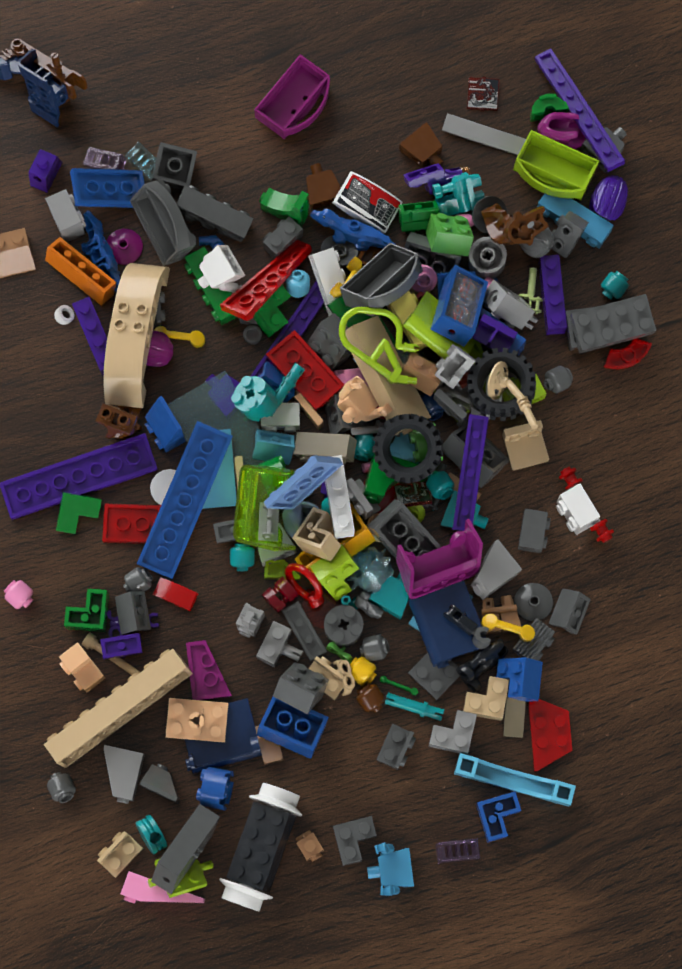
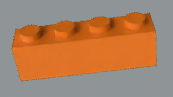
(80, 271)

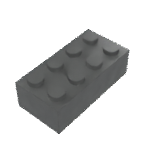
(612, 323)
(400, 527)

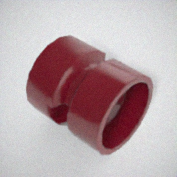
(285, 589)

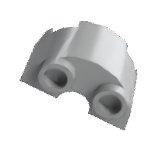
(453, 366)

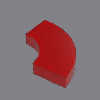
(627, 356)

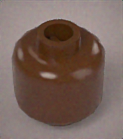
(370, 697)

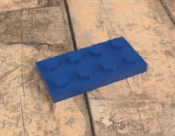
(105, 187)

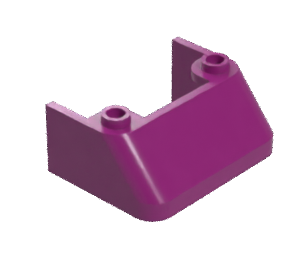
(443, 565)

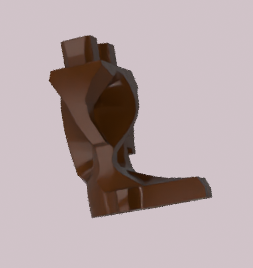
(513, 228)
(119, 422)

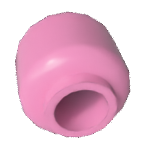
(18, 594)

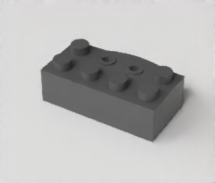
(163, 222)
(382, 278)

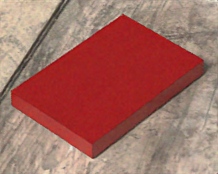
(128, 523)

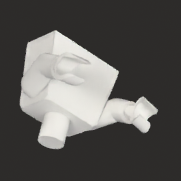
(220, 270)

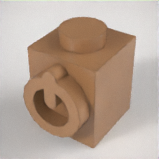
(309, 846)

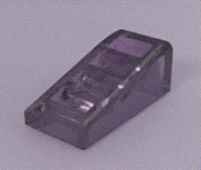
(116, 163)
(440, 850)

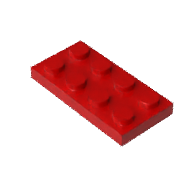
(317, 382)

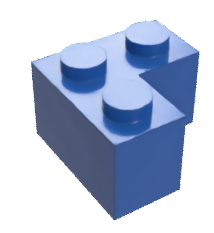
(523, 677)
(492, 813)

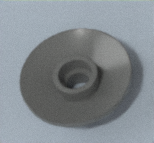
(481, 205)
(346, 250)
(532, 611)

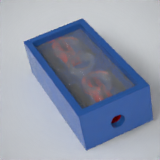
(459, 305)

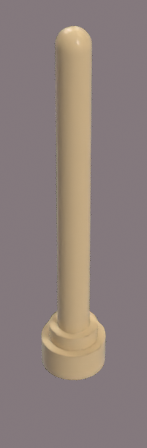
(91, 642)

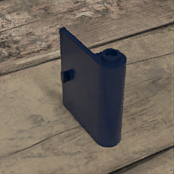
(440, 635)
(239, 745)

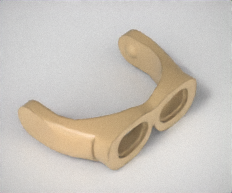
(347, 688)

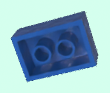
(292, 727)

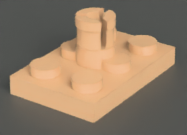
(197, 720)

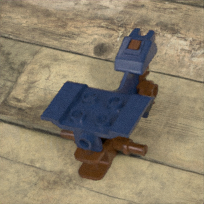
(45, 78)

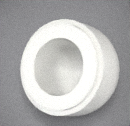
(59, 316)

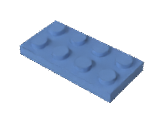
(303, 482)

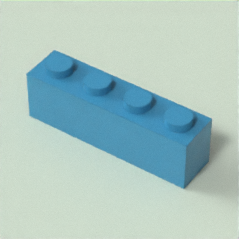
(597, 228)

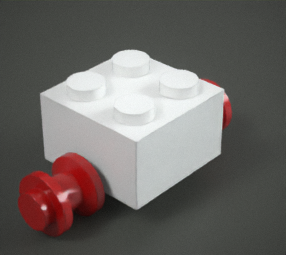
(579, 509)

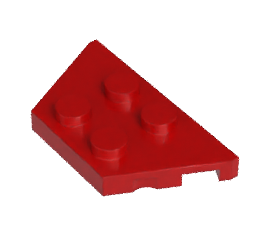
(549, 733)

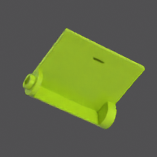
(420, 324)

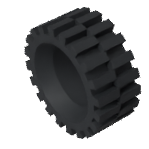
(483, 368)
(383, 453)

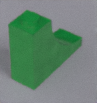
(286, 205)
(378, 483)

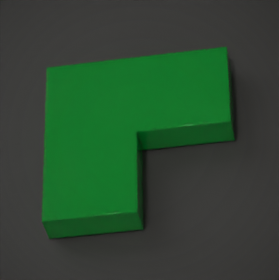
(73, 506)

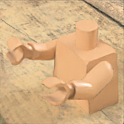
(359, 403)

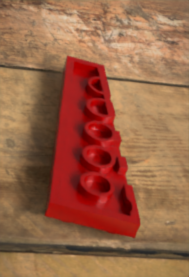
(260, 287)

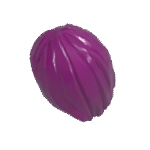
(562, 129)
(160, 350)

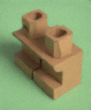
(507, 612)

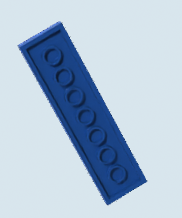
(184, 500)

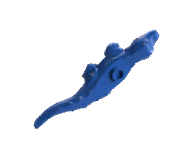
(351, 230)
(99, 249)

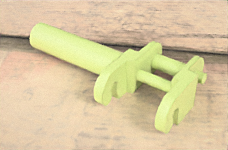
(531, 291)

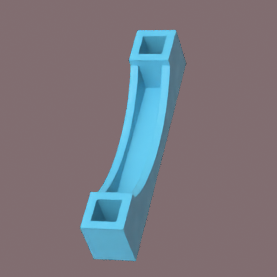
(513, 780)

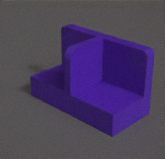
(494, 334)
(121, 646)

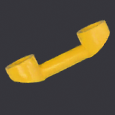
(353, 266)
(195, 337)
(525, 633)

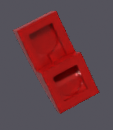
(175, 594)

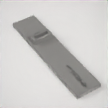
(483, 134)

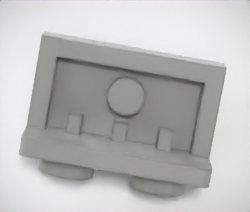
(361, 504)

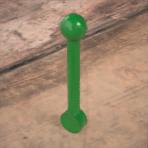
(414, 691)

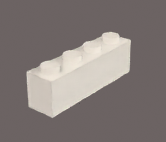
(327, 273)
(339, 503)

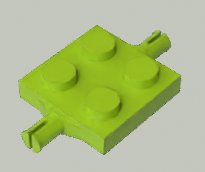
(193, 879)

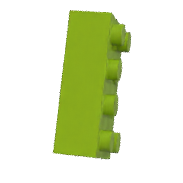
(554, 167)

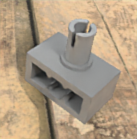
(276, 644)

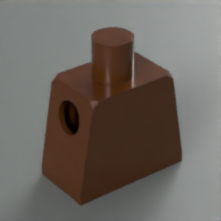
(422, 147)
(321, 187)

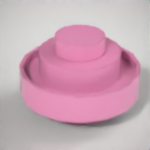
(426, 281)

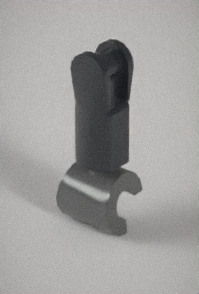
(468, 627)

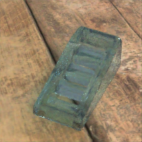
(135, 161)

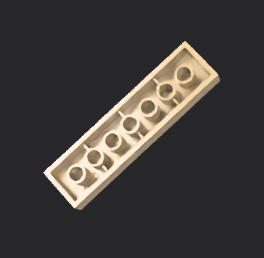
(117, 708)

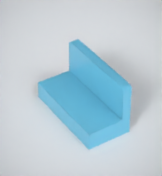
(273, 444)

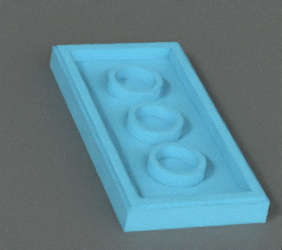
(223, 488)

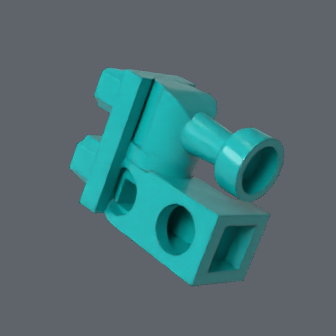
(463, 195)

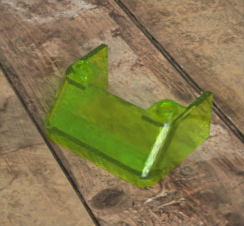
(255, 487)

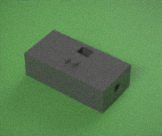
(185, 849)

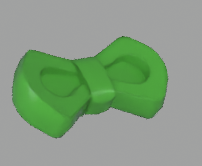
(333, 648)

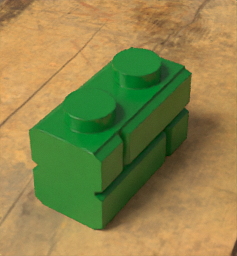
(416, 215)

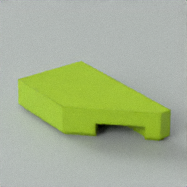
(277, 569)

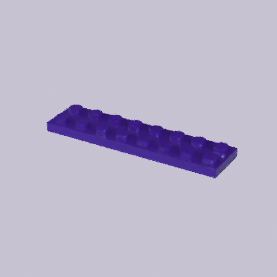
(78, 476)

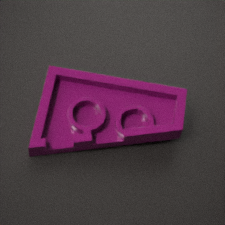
(206, 679)

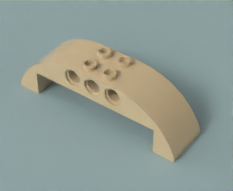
(132, 333)

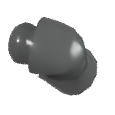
(368, 607)

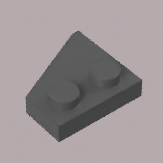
(445, 400)

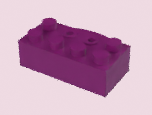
(287, 95)

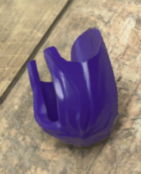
(609, 197)

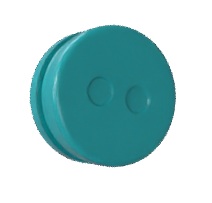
(151, 834)

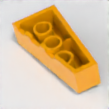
(354, 544)

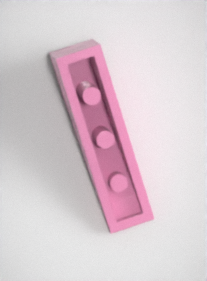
(137, 888)

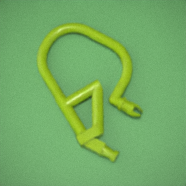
(392, 377)

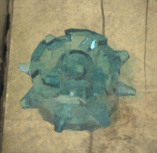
(373, 570)

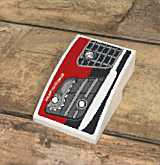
(367, 202)

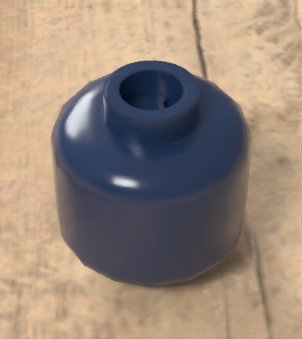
(432, 406)

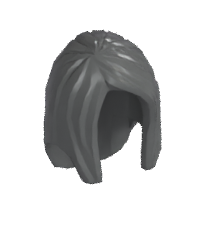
(541, 243)

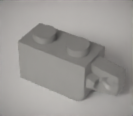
(250, 621)

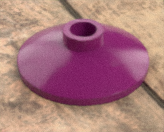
(131, 251)

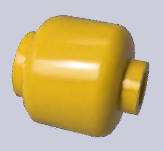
(362, 670)

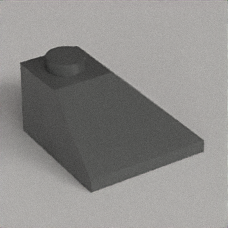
(160, 782)

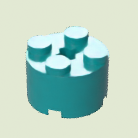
(254, 398)

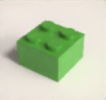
(449, 234)

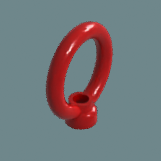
(314, 598)

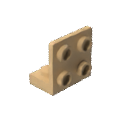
(525, 446)

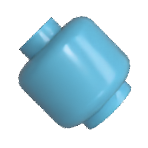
(298, 283)

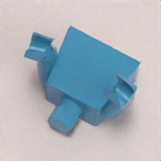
(392, 869)

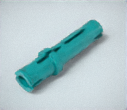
(287, 384)
(414, 706)

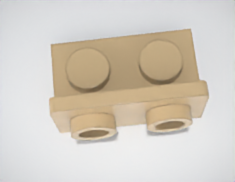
(335, 677)
(119, 854)

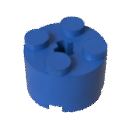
(215, 788)

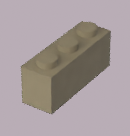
(324, 444)

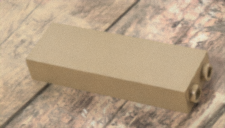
(401, 397)

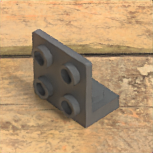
(335, 420)

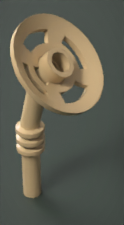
(501, 382)

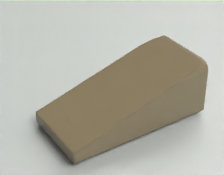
(514, 718)

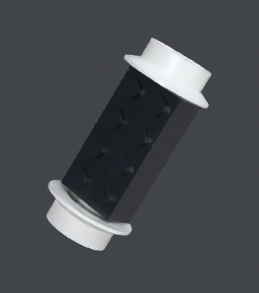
(261, 846)

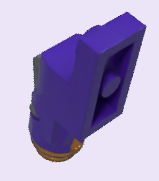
(433, 175)

